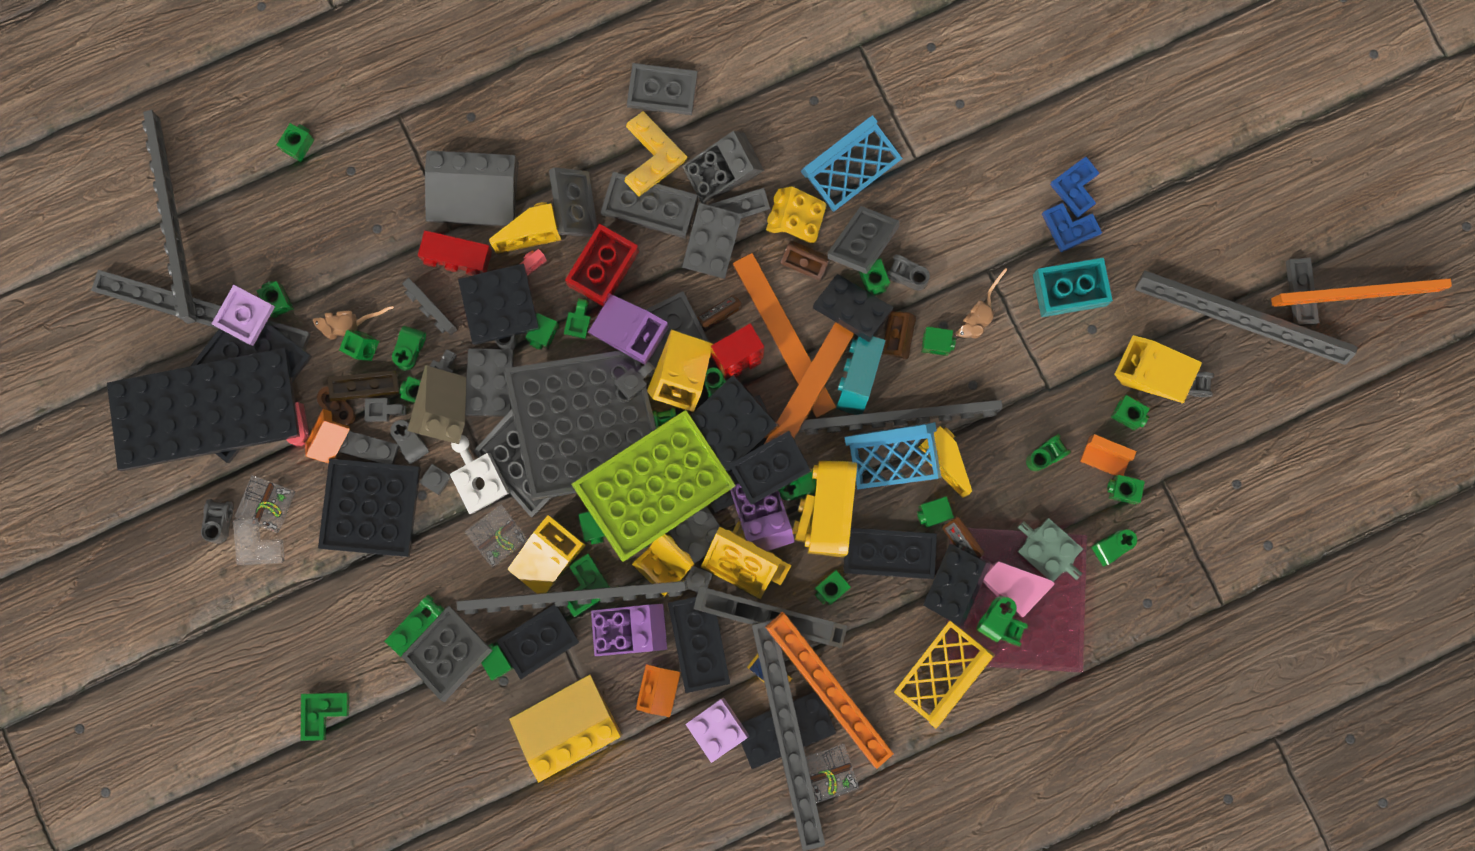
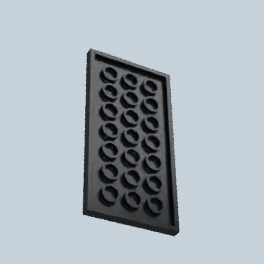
(202, 409)

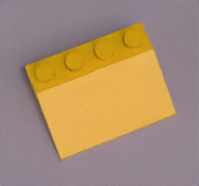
(565, 728)

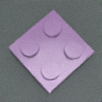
(243, 315)
(717, 730)

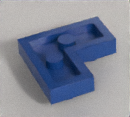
(1070, 186)
(1069, 233)

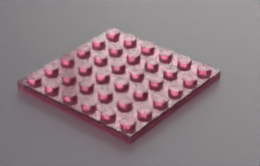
(1054, 623)

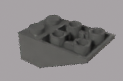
(723, 166)

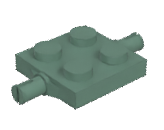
(1050, 550)

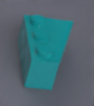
(860, 375)

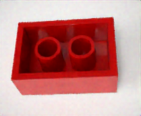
(602, 265)
(738, 352)

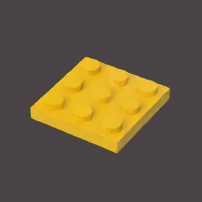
(740, 562)

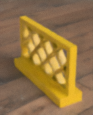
(956, 690)

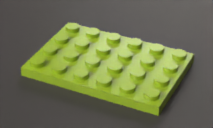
(653, 485)

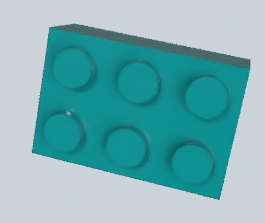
(1072, 287)

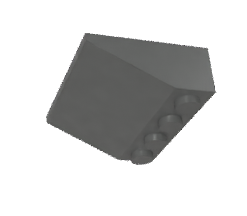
(470, 188)
(506, 452)

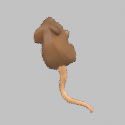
(979, 316)
(338, 324)

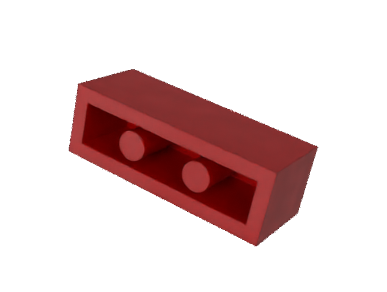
(454, 253)

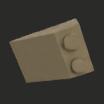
(439, 405)

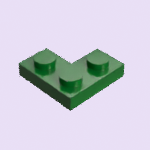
(589, 578)
(316, 708)

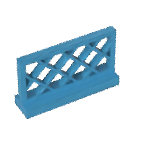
(841, 147)
(885, 438)

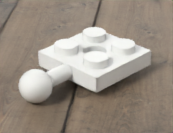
(467, 475)

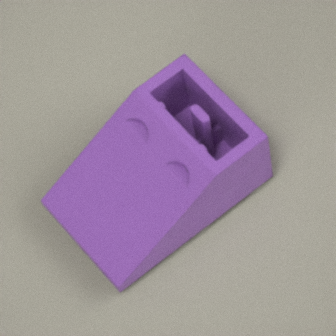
(629, 329)
(764, 521)
(629, 630)

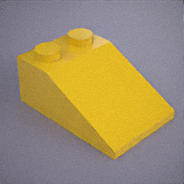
(530, 229)
(950, 461)

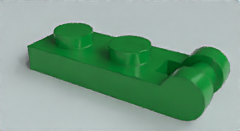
(413, 625)

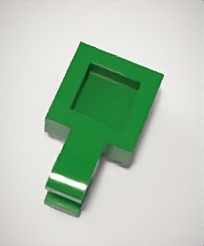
(577, 323)

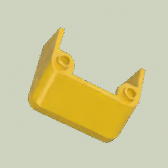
(832, 508)

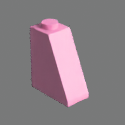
(1016, 584)

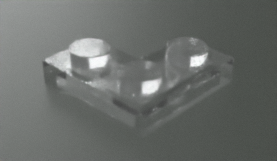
(251, 549)

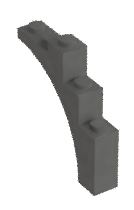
(753, 612)

